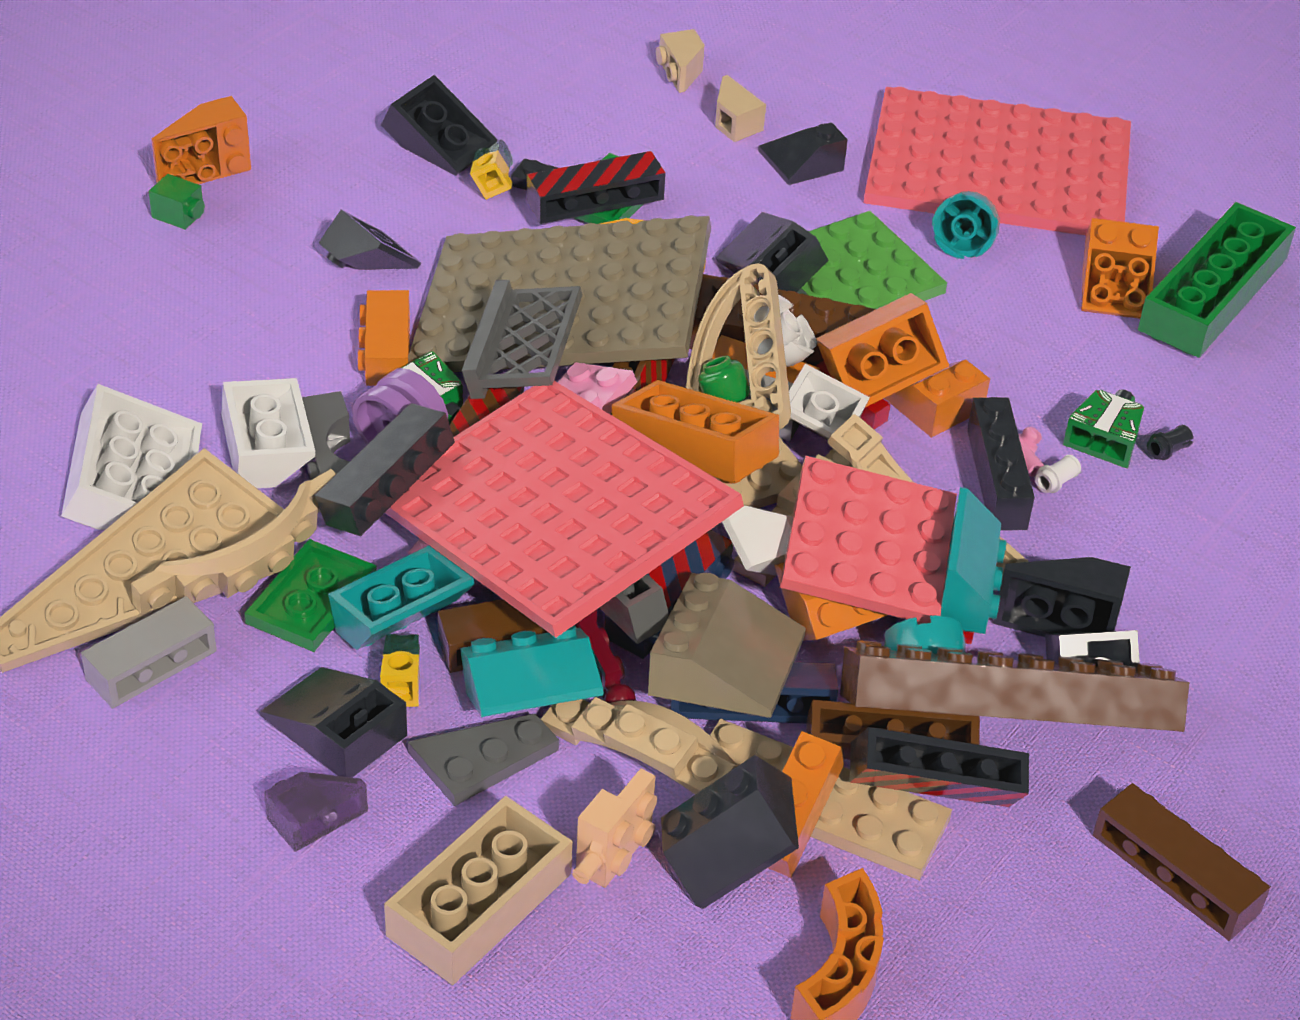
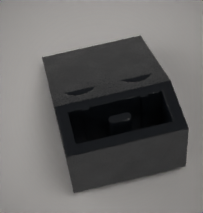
(780, 246)
(340, 719)

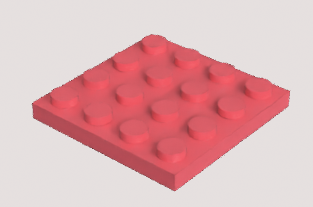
(869, 540)

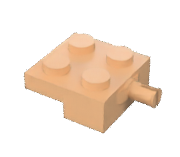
(614, 829)

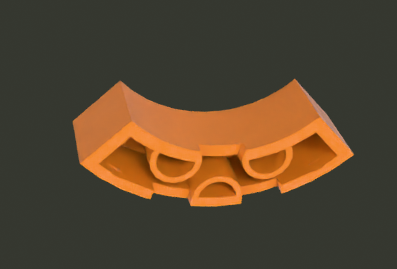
(849, 975)

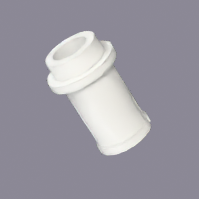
(1050, 478)

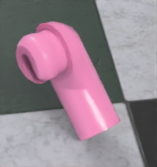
(1029, 441)

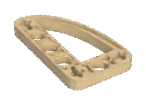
(736, 288)

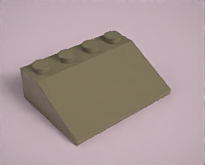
(724, 649)

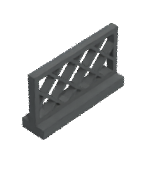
(496, 335)

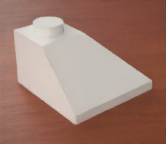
(823, 402)
(759, 537)

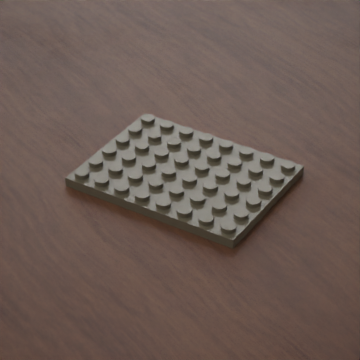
(633, 278)

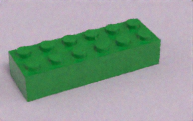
(1216, 279)

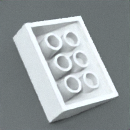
(123, 455)

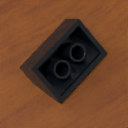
(731, 830)

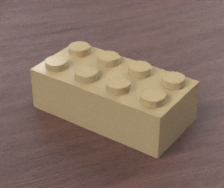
(478, 889)

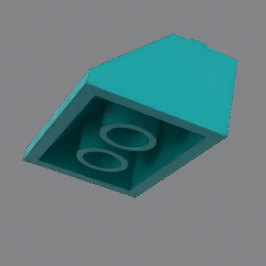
(972, 565)
(396, 596)
(530, 671)

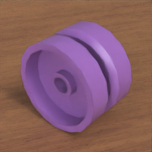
(389, 398)

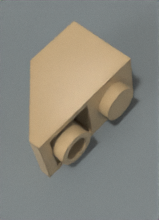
(681, 57)
(738, 111)

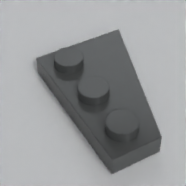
(483, 755)

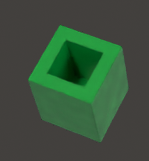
(176, 201)

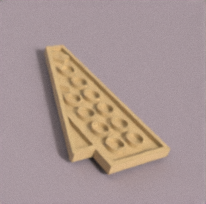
(91, 594)

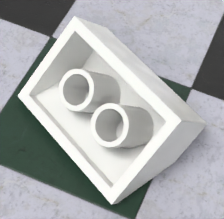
(266, 429)

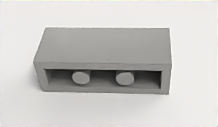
(149, 651)

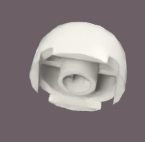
(797, 334)

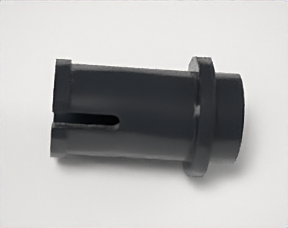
(1163, 445)

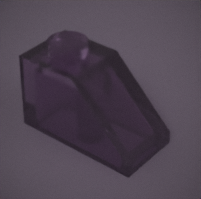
(314, 806)

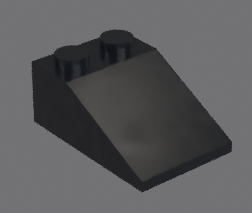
(437, 127)
(1062, 595)

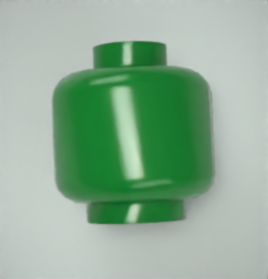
(724, 379)

